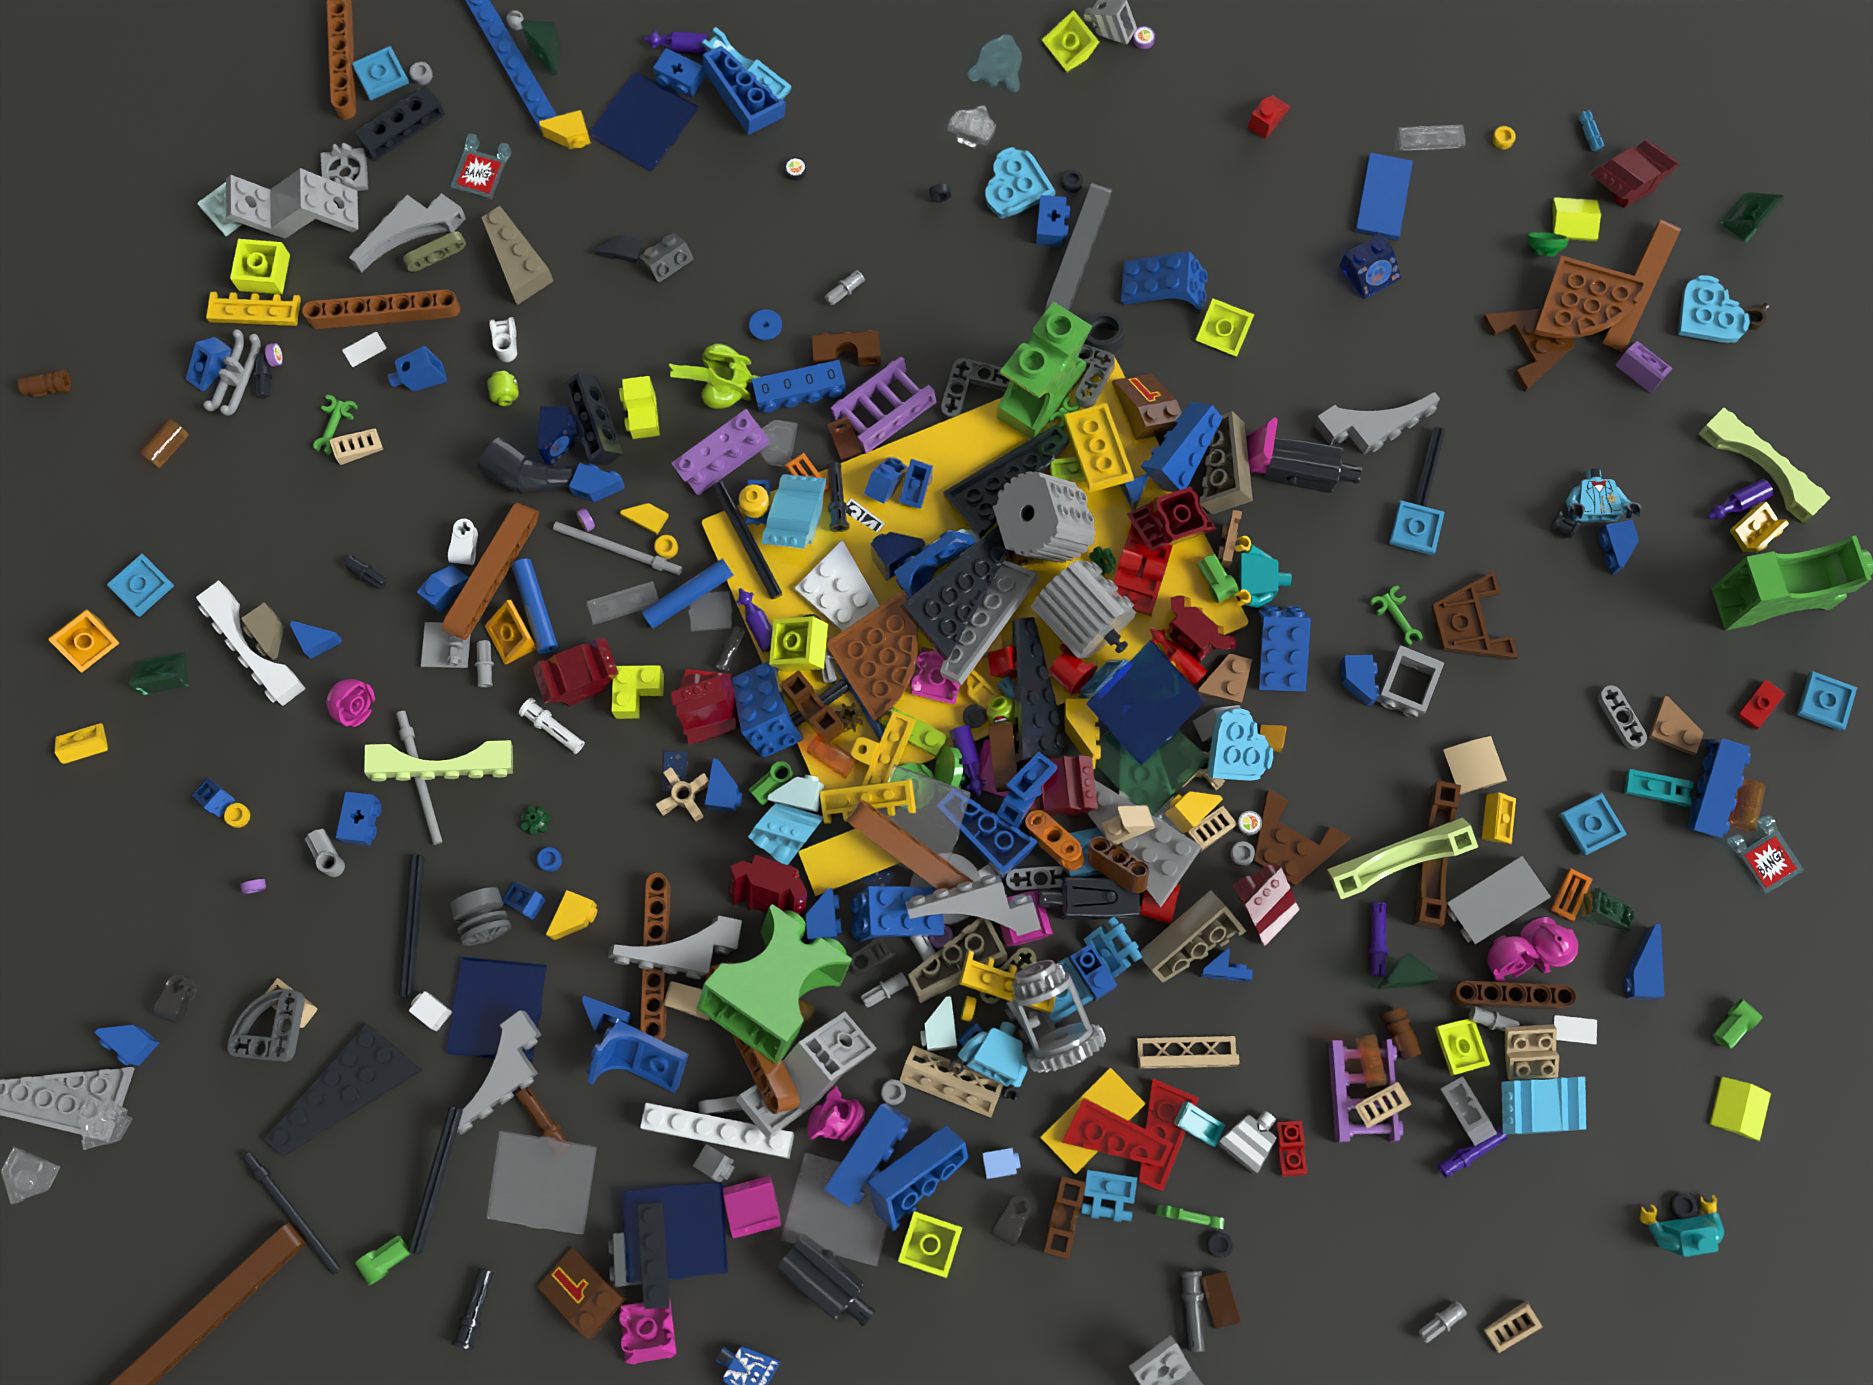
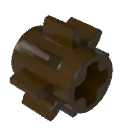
(853, 713)

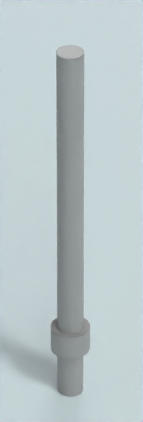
(658, 563)
(407, 735)

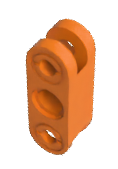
(1064, 850)

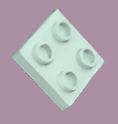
(215, 207)

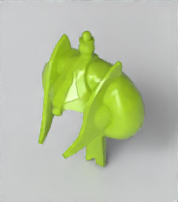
(725, 376)

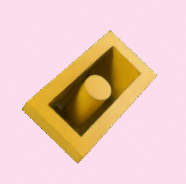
(566, 130)
(1191, 809)
(572, 915)

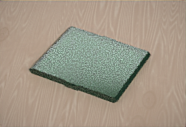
(1155, 779)

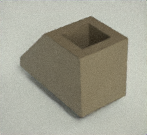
(266, 629)

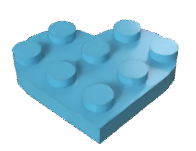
(1016, 183)
(1710, 313)
(1237, 748)

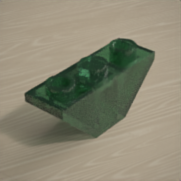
(1607, 910)

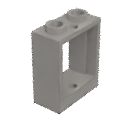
(1418, 662)
(1468, 1111)

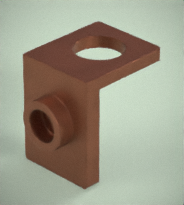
(844, 439)

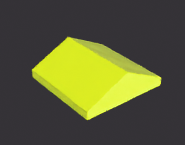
(1071, 41)
(1576, 218)
(1224, 327)
(1462, 1046)
(1740, 1108)

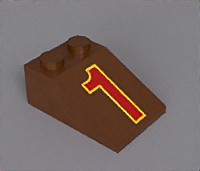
(1147, 405)
(581, 1293)

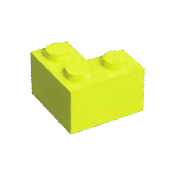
(640, 402)
(630, 685)

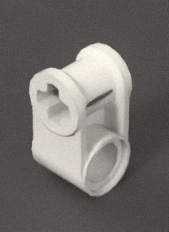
(504, 335)
(463, 547)

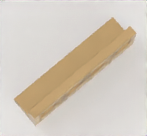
(1190, 1060)
(949, 1084)

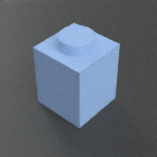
(1000, 1163)

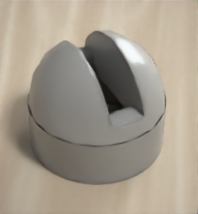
(514, 19)

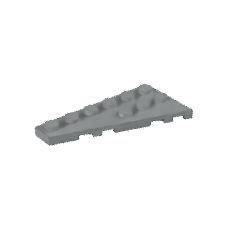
(994, 611)
(1162, 847)
(58, 1097)

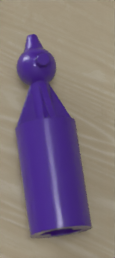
(679, 41)
(1743, 499)
(756, 621)
(963, 740)

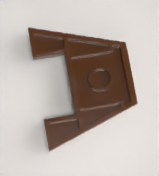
(1542, 350)
(1462, 623)
(1287, 847)

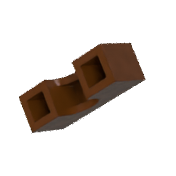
(864, 344)
(812, 709)
(1064, 1217)

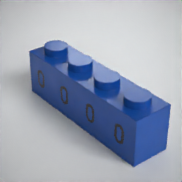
(799, 386)

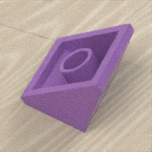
(1643, 366)

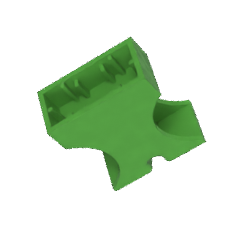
(1043, 371)
(1787, 583)
(762, 995)

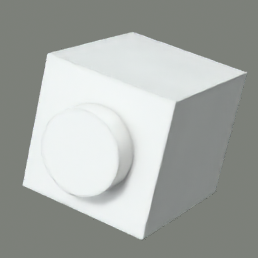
(430, 1010)

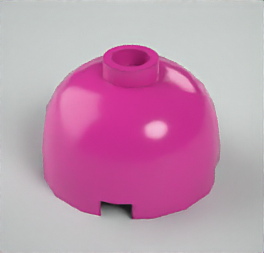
(350, 702)
(1510, 956)

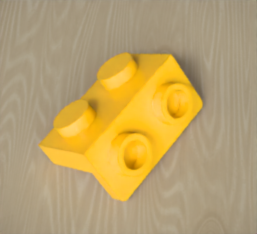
(1758, 528)

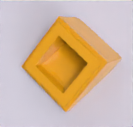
(1274, 735)

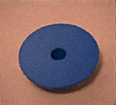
(765, 324)

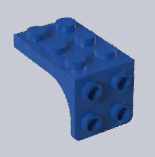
(1164, 278)
(920, 569)
(1283, 648)
(763, 710)
(885, 914)
(639, 1053)

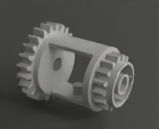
(1064, 1045)

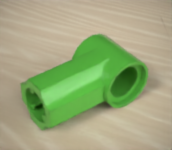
(1219, 583)
(770, 782)
(1739, 1021)
(377, 1263)

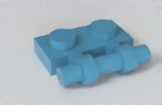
(1108, 949)
(1109, 1187)

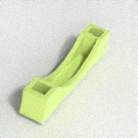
(1799, 493)
(385, 762)
(1436, 843)

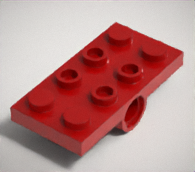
(1141, 572)

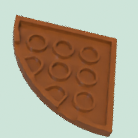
(1587, 299)
(878, 655)

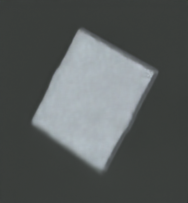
(937, 813)
(541, 1182)
(847, 1231)

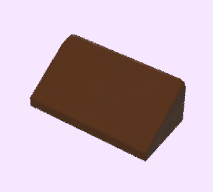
(1220, 1300)

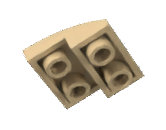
(1475, 764)
(1531, 1052)

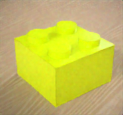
(260, 266)
(798, 644)
(930, 1244)

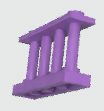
(894, 421)
(721, 452)
(1343, 1104)

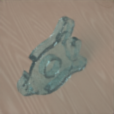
(998, 62)

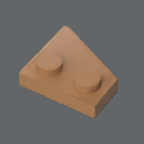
(1229, 534)
(1228, 680)
(1675, 728)

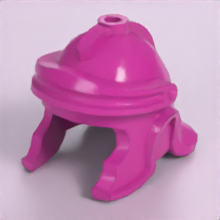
(1543, 937)
(836, 1118)

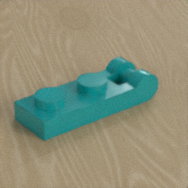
(1658, 787)

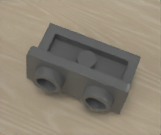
(666, 256)
(1039, 1031)
(618, 1271)

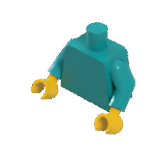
(1257, 575)
(1688, 1235)

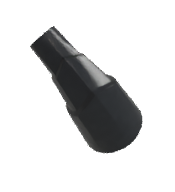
(520, 471)

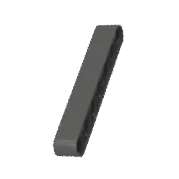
(1080, 246)

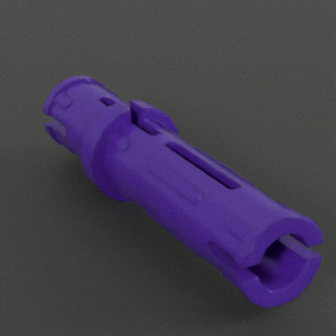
(1378, 939)
(1465, 1156)

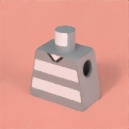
(1112, 20)
(1250, 1141)

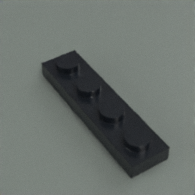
(653, 1255)

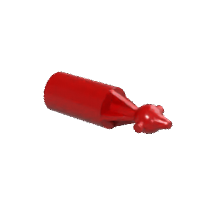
(1183, 660)

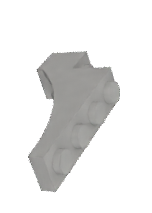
(406, 223)
(1372, 428)
(980, 899)
(687, 955)
(508, 1072)

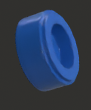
(549, 859)

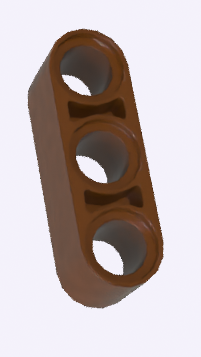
(1003, 753)
(1118, 864)

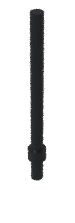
(262, 1176)

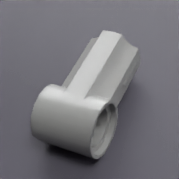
(324, 852)

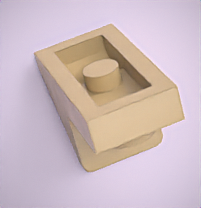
(1130, 823)
(684, 999)

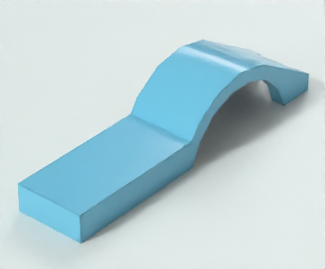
(764, 75)

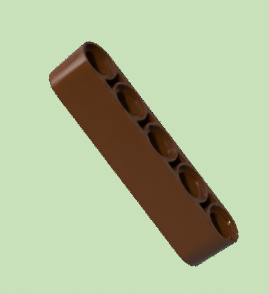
(1524, 992)

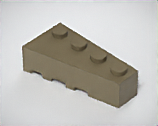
(1228, 471)
(1191, 936)

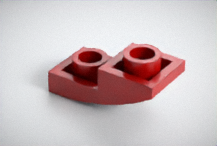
(1291, 1148)

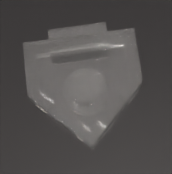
(972, 126)
(782, 438)
(101, 1121)
(27, 1175)

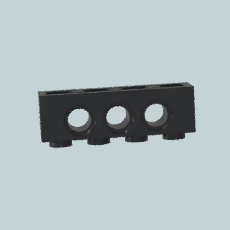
(397, 133)
(593, 418)

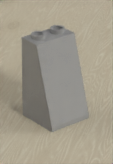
(1497, 900)

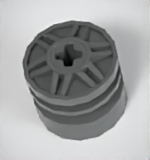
(480, 916)

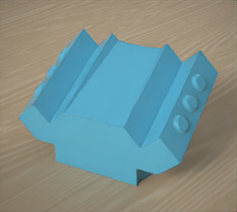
(795, 511)
(784, 831)
(1544, 1105)

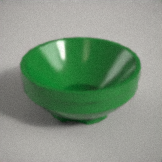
(1547, 243)

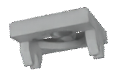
(344, 153)

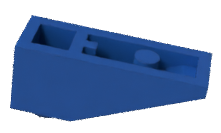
(1645, 975)

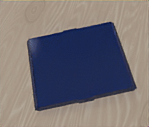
(643, 121)
(1145, 702)
(489, 996)
(692, 1229)

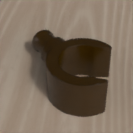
(1760, 314)

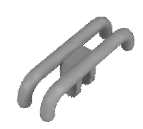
(234, 374)

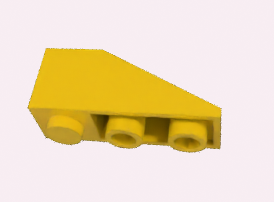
(1081, 728)

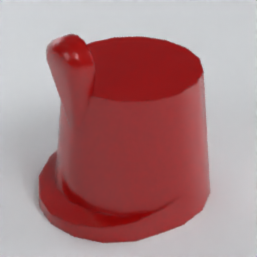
(1071, 671)
(1152, 910)

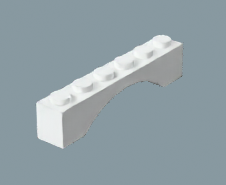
(224, 610)
(715, 1130)

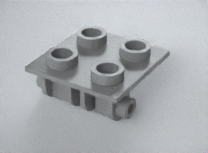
(443, 649)

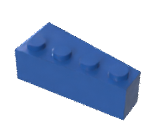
(745, 96)
(1183, 448)
(1718, 787)
(994, 839)
(867, 1154)
(916, 1175)

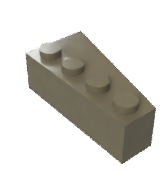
(519, 261)
(944, 968)

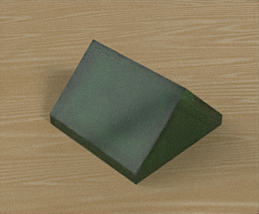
(544, 42)
(1750, 213)
(160, 674)
(1406, 973)

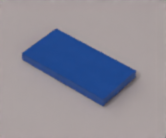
(1384, 196)

